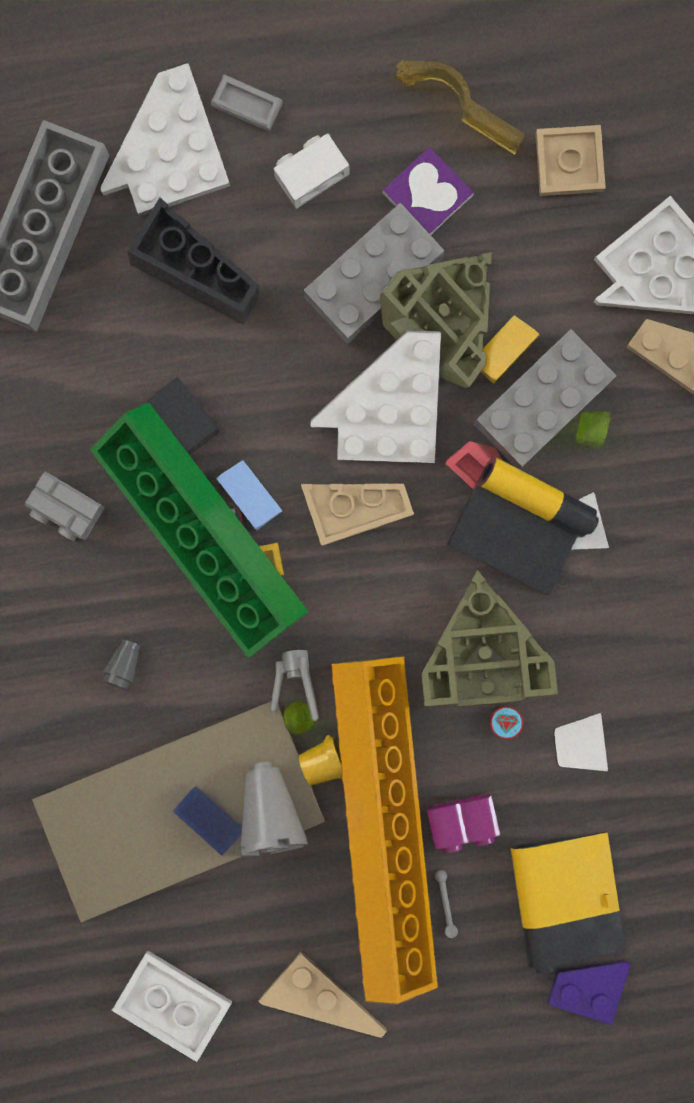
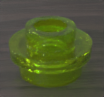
(298, 717)

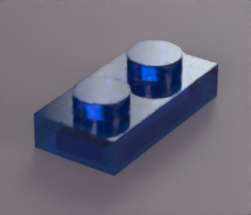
(208, 820)

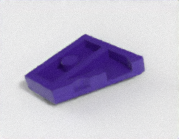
(590, 990)

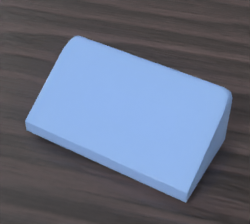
(249, 495)

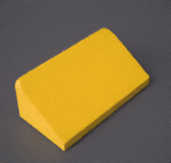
(507, 347)

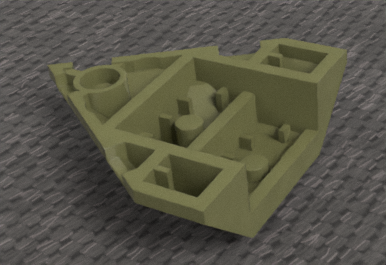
(444, 299)
(486, 656)

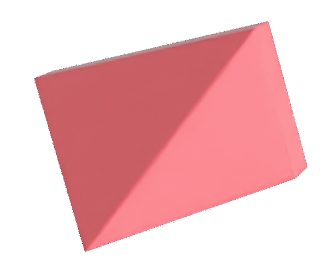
(471, 460)

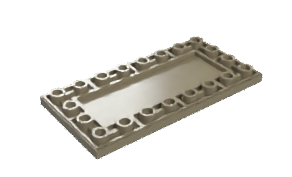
(119, 827)

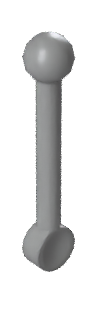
(450, 929)

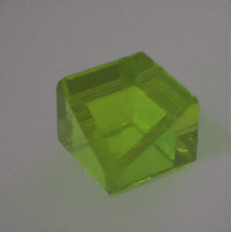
(593, 428)

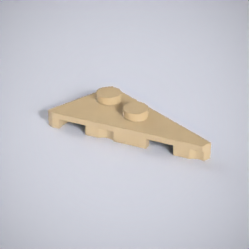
(313, 994)

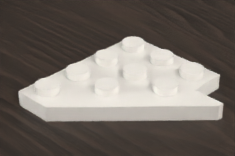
(168, 147)
(652, 263)
(390, 405)

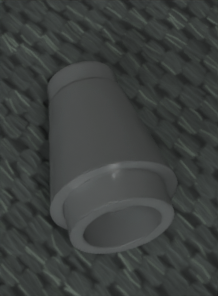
(122, 665)

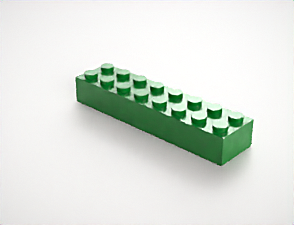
(198, 529)

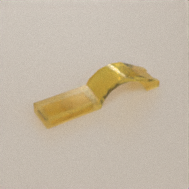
(472, 114)

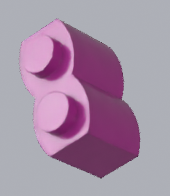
(463, 822)

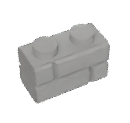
(63, 506)

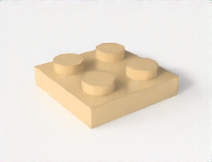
(570, 160)

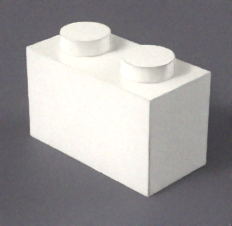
(311, 170)

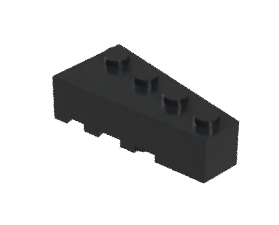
(188, 262)

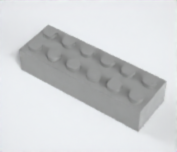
(45, 219)

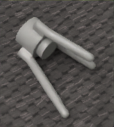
(296, 666)

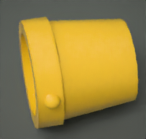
(322, 762)

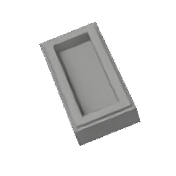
(246, 103)

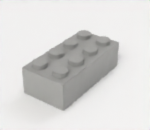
(351, 287)
(544, 399)

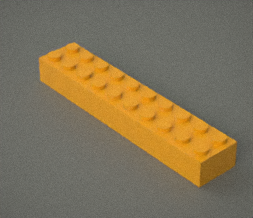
(384, 829)

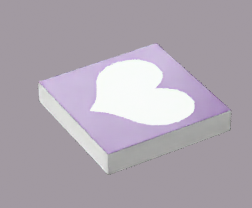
(429, 191)

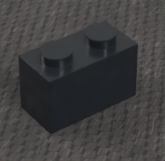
(183, 416)

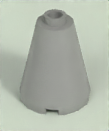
(269, 814)

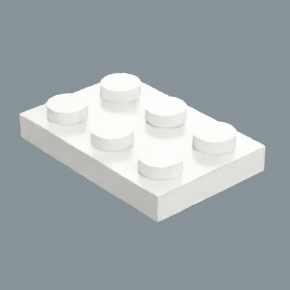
(172, 1006)

